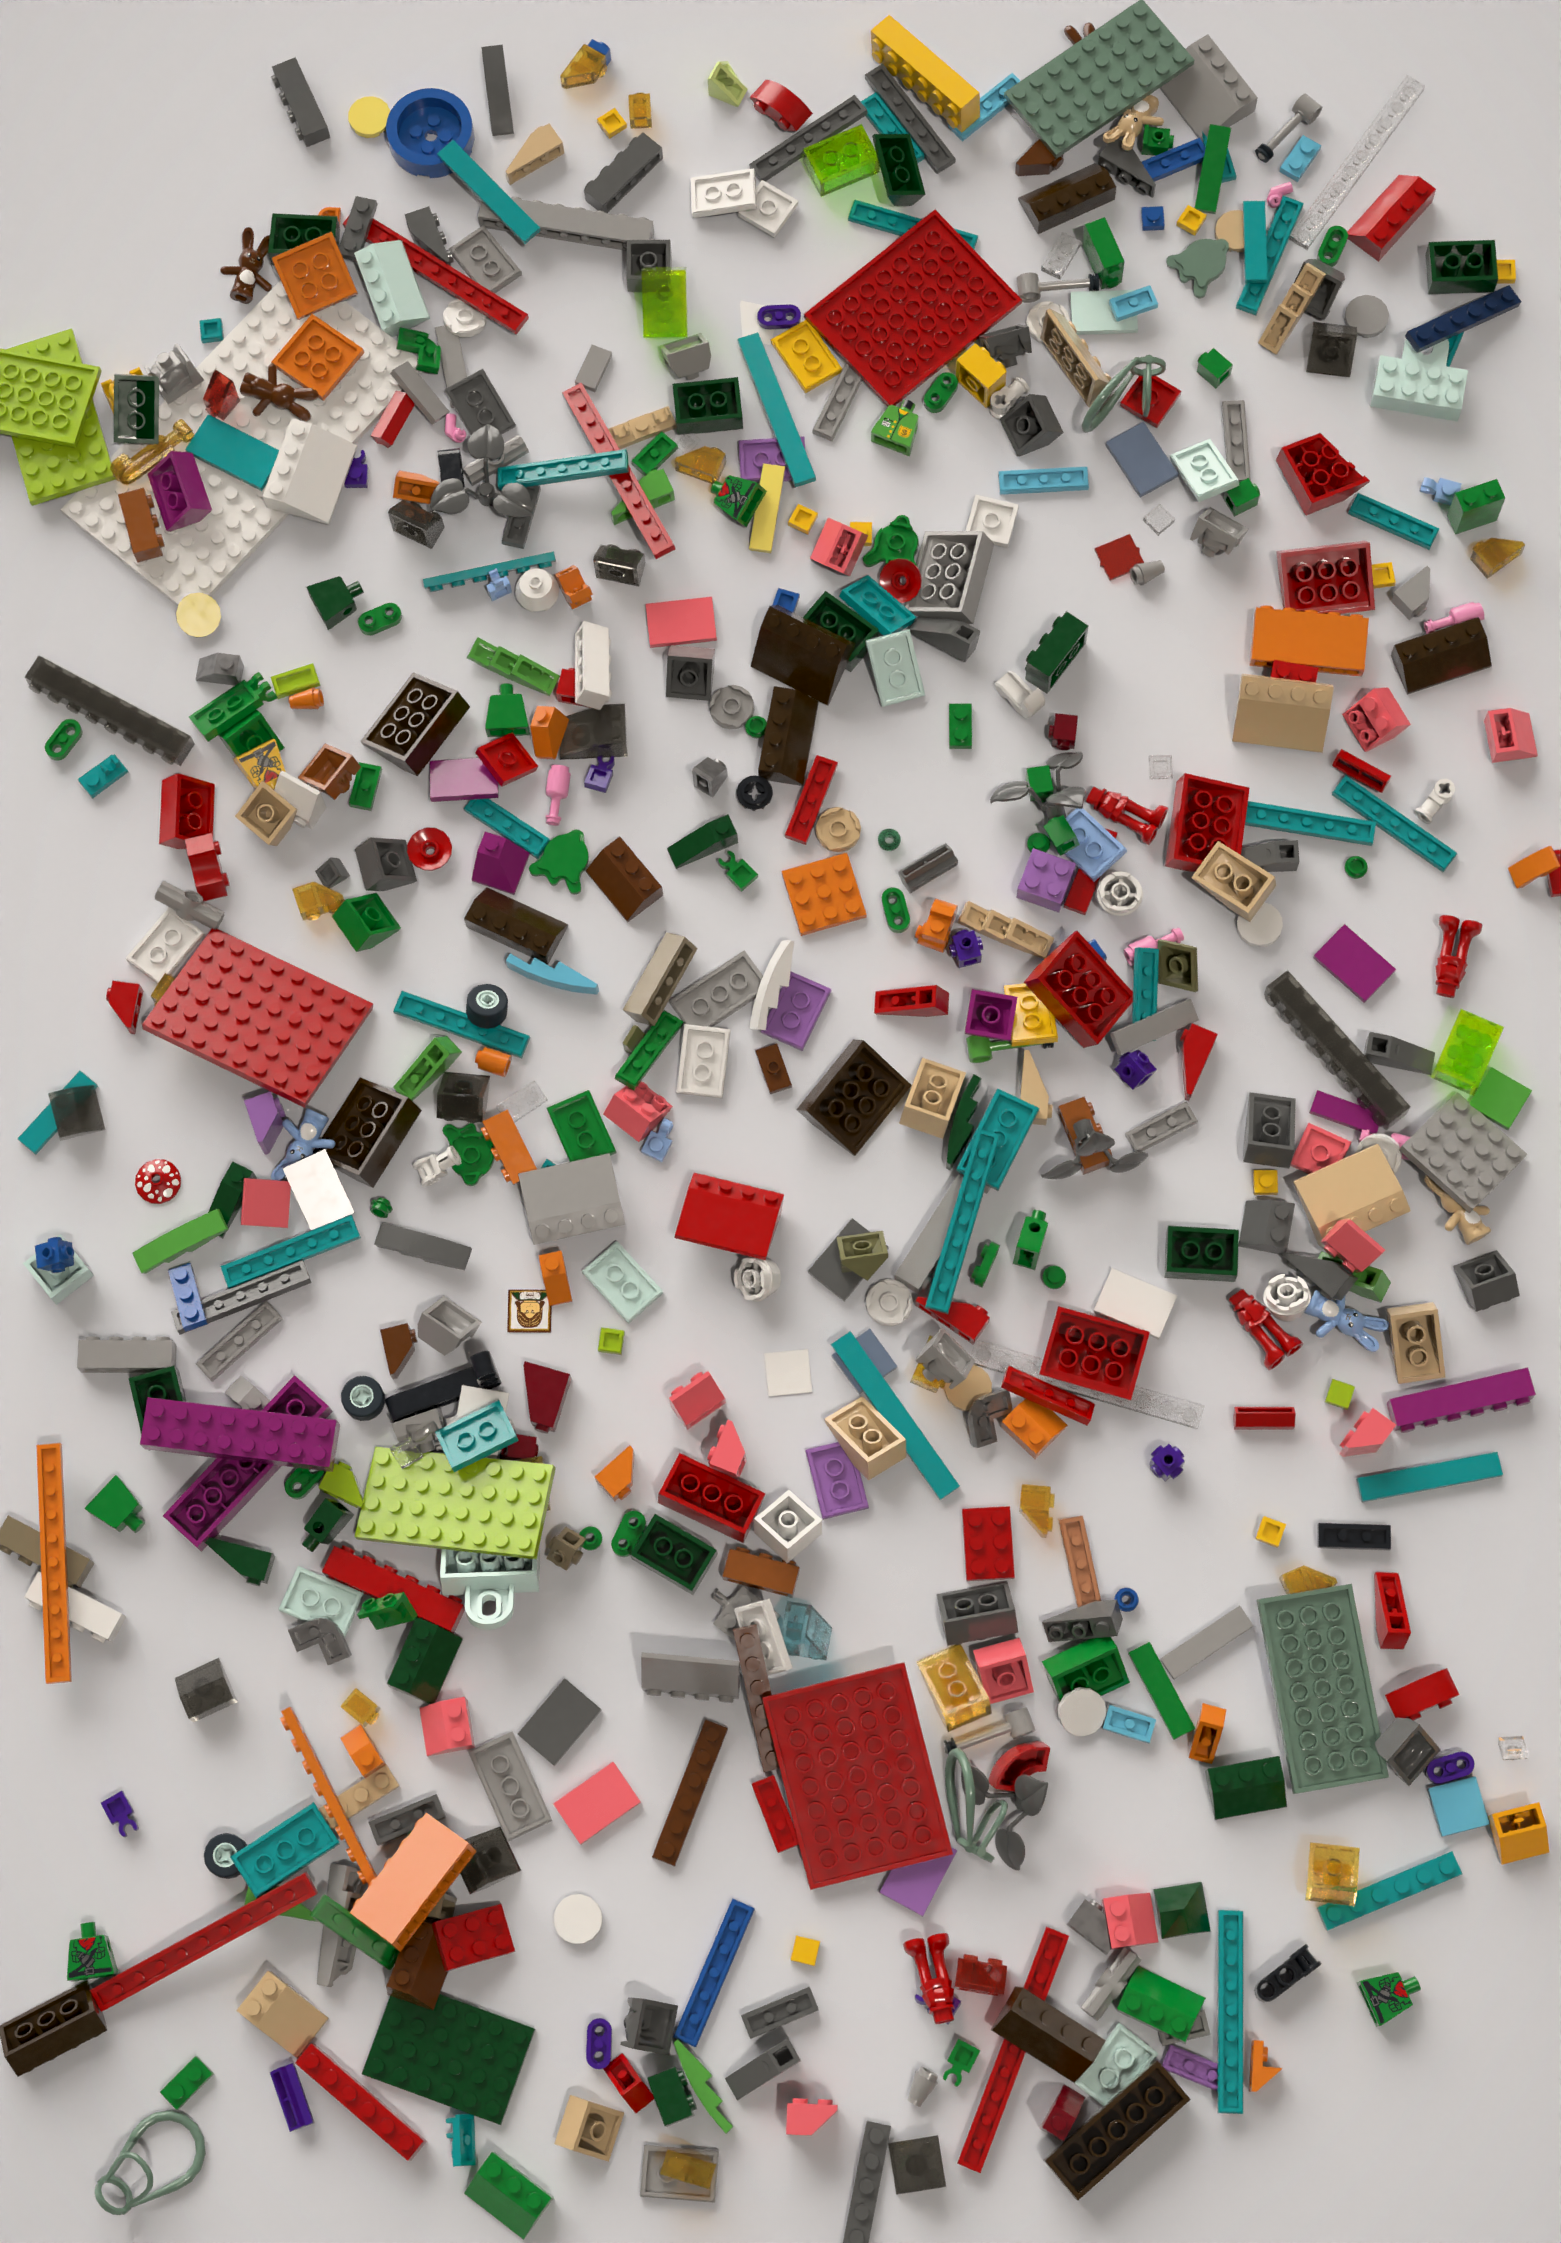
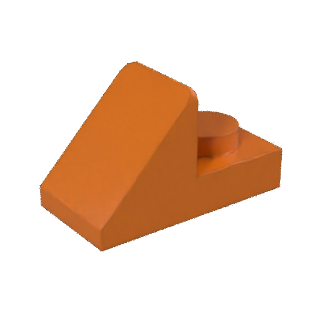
(1258, 2074)

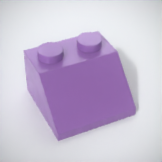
(266, 1119)

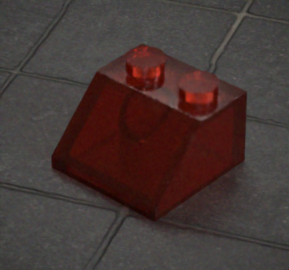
(980, 1976)

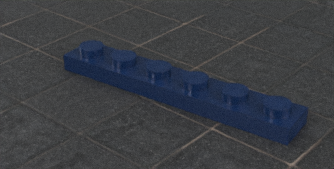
(1463, 319)

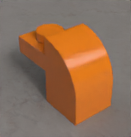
(573, 587)
(940, 921)

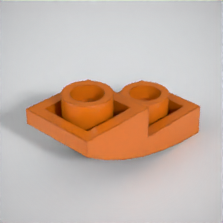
(1534, 866)

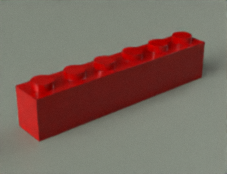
(378, 1581)
(361, 2102)

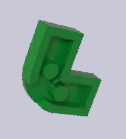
(418, 342)

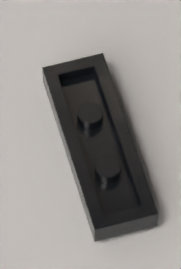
(1353, 1536)

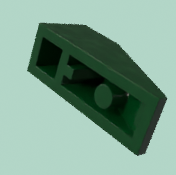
(704, 842)
(230, 1193)
(248, 1562)

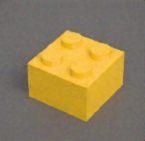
(980, 374)

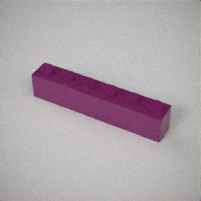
(1461, 1399)

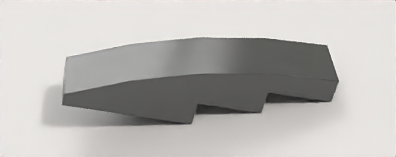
(497, 90)
(423, 1246)

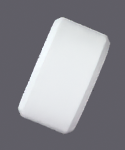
(1020, 695)

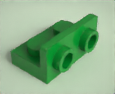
(388, 1610)

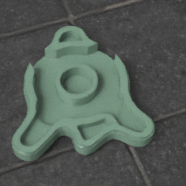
(1201, 263)

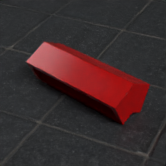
(393, 419)
(1363, 767)
(1264, 1418)

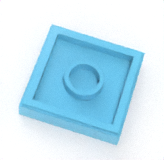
(1458, 1806)

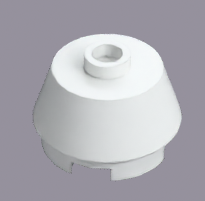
(537, 590)
(1120, 893)
(757, 1278)
(1287, 1297)

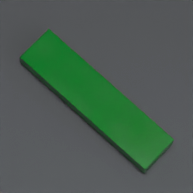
(1212, 168)
(649, 1050)
(1161, 1691)
(350, 1929)

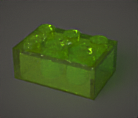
(841, 160)
(664, 302)
(1467, 1052)

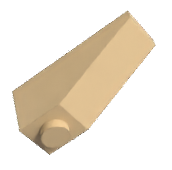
(537, 151)
(1034, 1091)

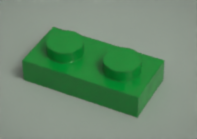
(654, 454)
(960, 726)
(365, 786)
(186, 2083)

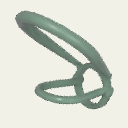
(1092, 420)
(970, 1843)
(125, 2153)

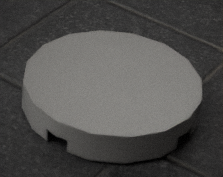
(1368, 315)
(731, 707)

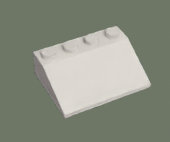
(309, 472)

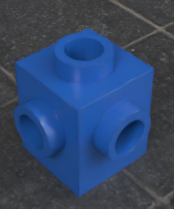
(54, 1255)

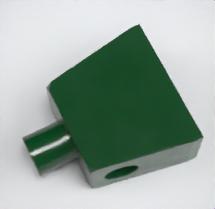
(334, 599)
(333, 1517)

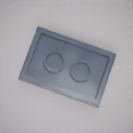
(1141, 459)

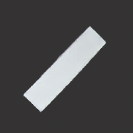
(775, 976)

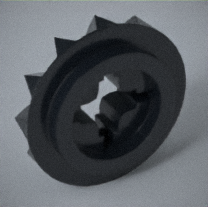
(747, 785)

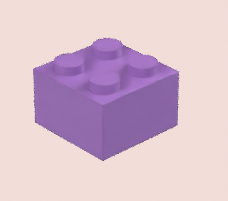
(1046, 880)

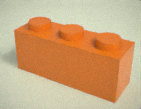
(507, 1146)

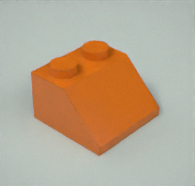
(1033, 1426)

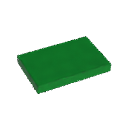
(581, 1127)

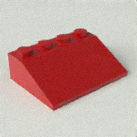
(1327, 578)
(1201, 817)
(1080, 990)
(729, 1216)
(1094, 1353)

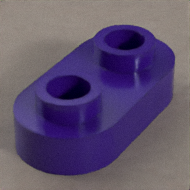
(778, 315)
(1449, 1767)
(599, 2043)

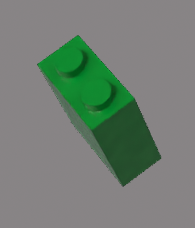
(1103, 253)
(1476, 506)

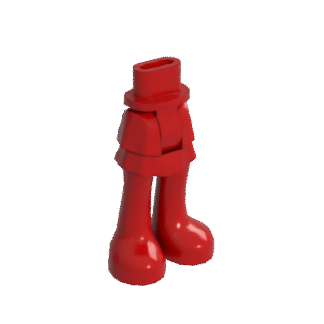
(1113, 806)
(1452, 968)
(1253, 1316)
(938, 1991)

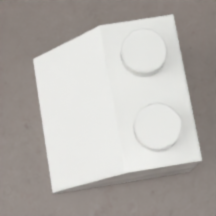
(303, 797)

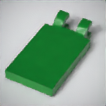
(232, 707)

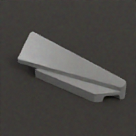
(335, 1952)

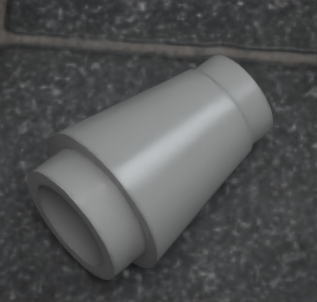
(1145, 572)
(922, 2086)

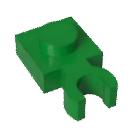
(739, 873)
(962, 2058)

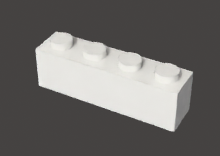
(592, 665)
(83, 1612)

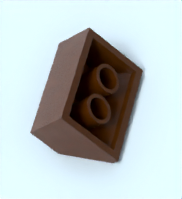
(624, 879)
(418, 1970)

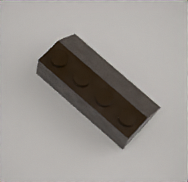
(1068, 197)
(1442, 655)
(788, 736)
(515, 925)
(51, 2029)
(1047, 2034)

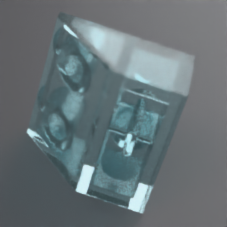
(805, 1631)

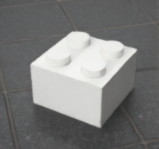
(788, 1526)

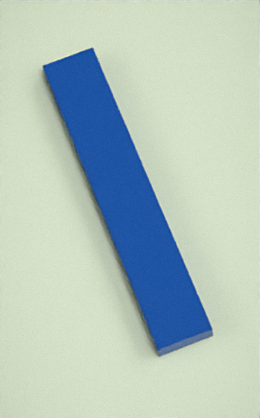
(714, 1973)

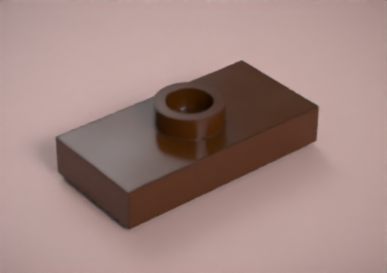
(773, 1068)

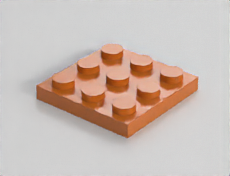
(314, 275)
(317, 356)
(824, 894)

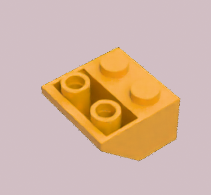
(1519, 1833)

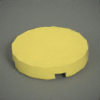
(368, 116)
(198, 615)

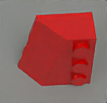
(1318, 473)

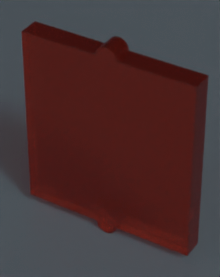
(1118, 556)

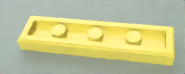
(767, 511)

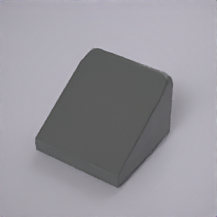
(332, 872)

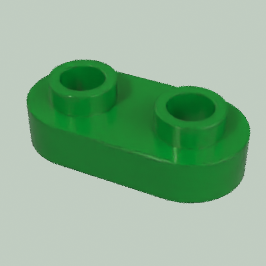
(1332, 248)
(942, 391)
(380, 619)
(62, 740)
(895, 911)
(981, 1272)
(306, 1479)
(629, 1533)

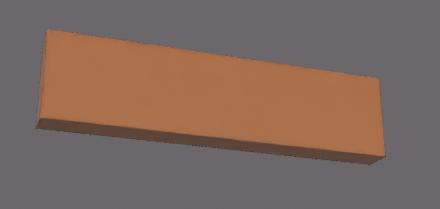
(1079, 1560)

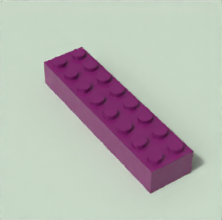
(240, 1434)
(232, 1483)

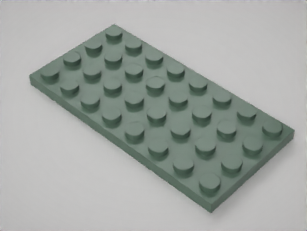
(1099, 78)
(1322, 1688)

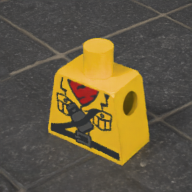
(261, 764)

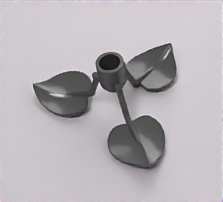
(511, 501)
(1055, 803)
(1092, 1143)
(1029, 1798)

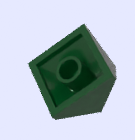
(1181, 1910)

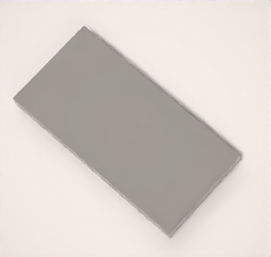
(719, 993)
(510, 1786)

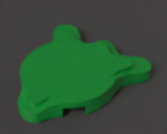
(893, 542)
(564, 860)
(473, 1151)

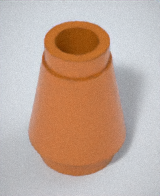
(307, 699)

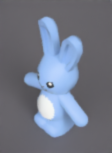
(305, 1140)
(1347, 1319)

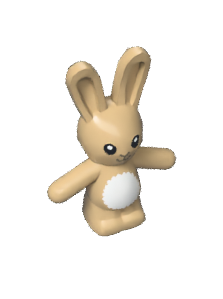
(1132, 121)
(1468, 1223)

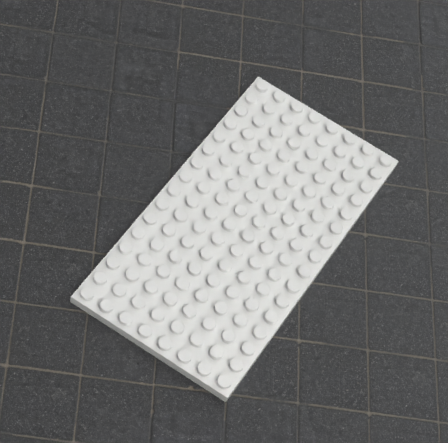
(210, 551)

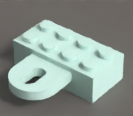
(1420, 383)
(488, 1578)

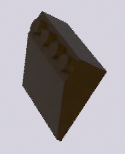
(801, 653)
(416, 723)
(854, 1096)
(369, 1131)

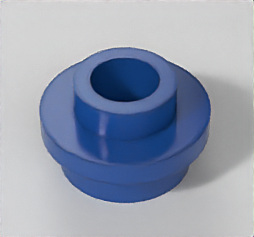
(1131, 1594)

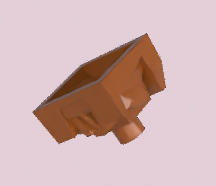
(330, 771)

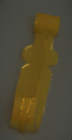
(131, 469)

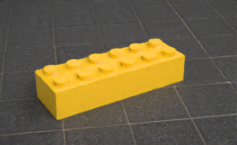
(925, 74)

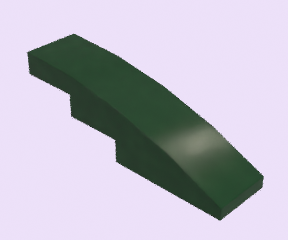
(961, 1128)

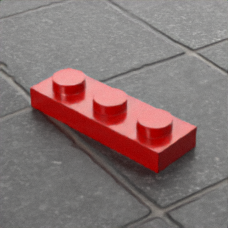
(775, 1813)

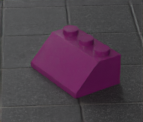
(179, 490)

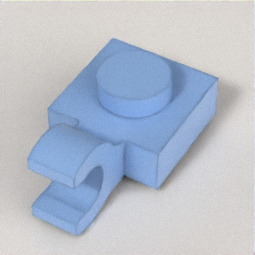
(1443, 490)
(498, 586)
(658, 1143)

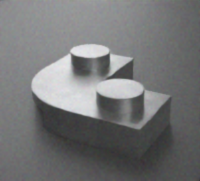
(982, 1415)
(323, 1632)

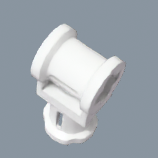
(1005, 399)
(1435, 800)
(434, 1166)

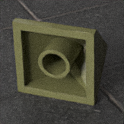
(1178, 965)
(862, 1253)

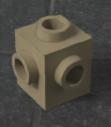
(566, 1548)

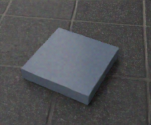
(876, 1353)

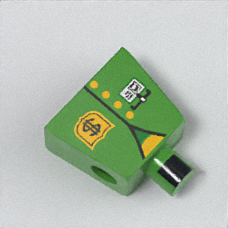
(897, 428)

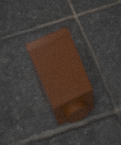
(1037, 161)
(398, 1347)

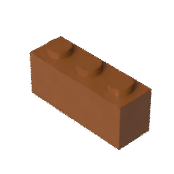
(141, 524)
(1069, 1115)
(761, 1572)

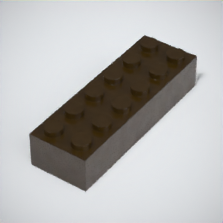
(1116, 2130)

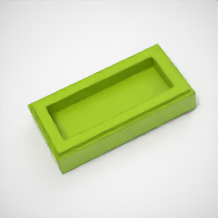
(295, 681)

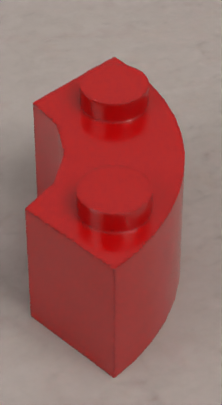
(781, 105)
(206, 867)
(1423, 1695)
(1018, 1761)

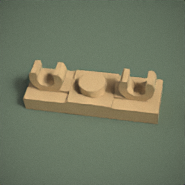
(643, 427)

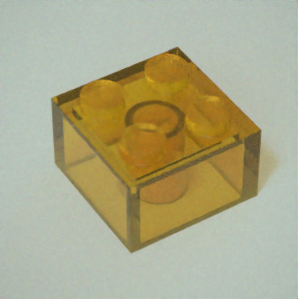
(1332, 1874)

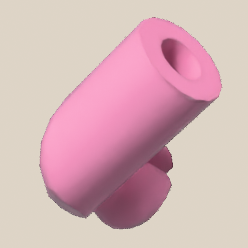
(1276, 193)
(452, 431)

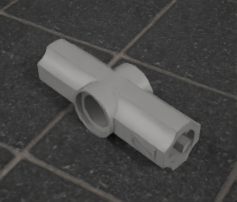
(513, 450)
(189, 905)
(1111, 1984)

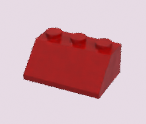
(185, 810)

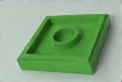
(1500, 1098)

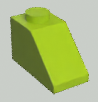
(342, 1485)

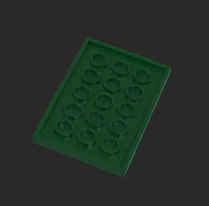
(450, 2055)

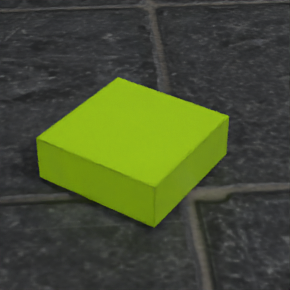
(611, 1341)
(1339, 1394)

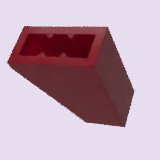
(545, 1395)
(1063, 2113)

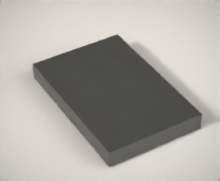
(479, 403)
(828, 1267)
(559, 1722)

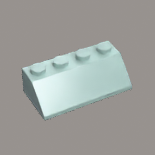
(392, 286)

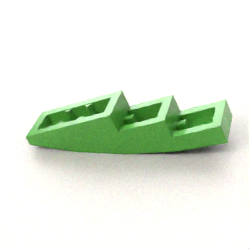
(513, 667)
(180, 1240)
(698, 2077)

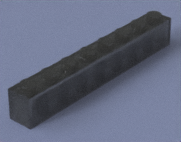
(109, 711)
(1336, 1050)

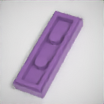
(1191, 2067)

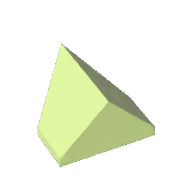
(725, 85)

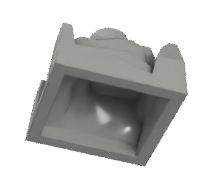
(687, 356)
(175, 374)
(1217, 532)
(446, 1325)
(945, 1359)
(420, 1428)

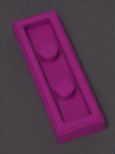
(1343, 1112)

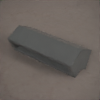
(928, 868)

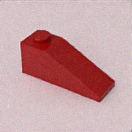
(913, 1001)
(1195, 1052)
(962, 1318)
(1391, 1613)

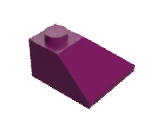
(499, 863)
(990, 1015)

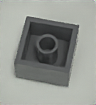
(645, 255)

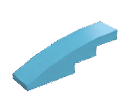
(558, 977)

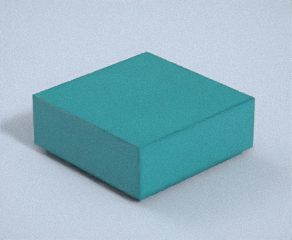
(211, 330)

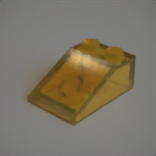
(954, 1687)

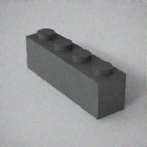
(300, 101)
(623, 173)

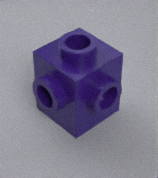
(966, 948)
(1135, 1068)
(1165, 1470)

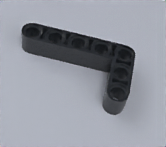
(444, 1390)

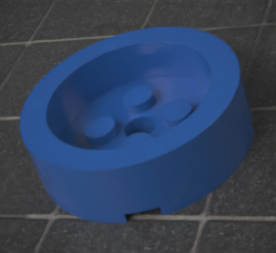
(423, 113)

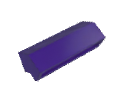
(292, 2097)

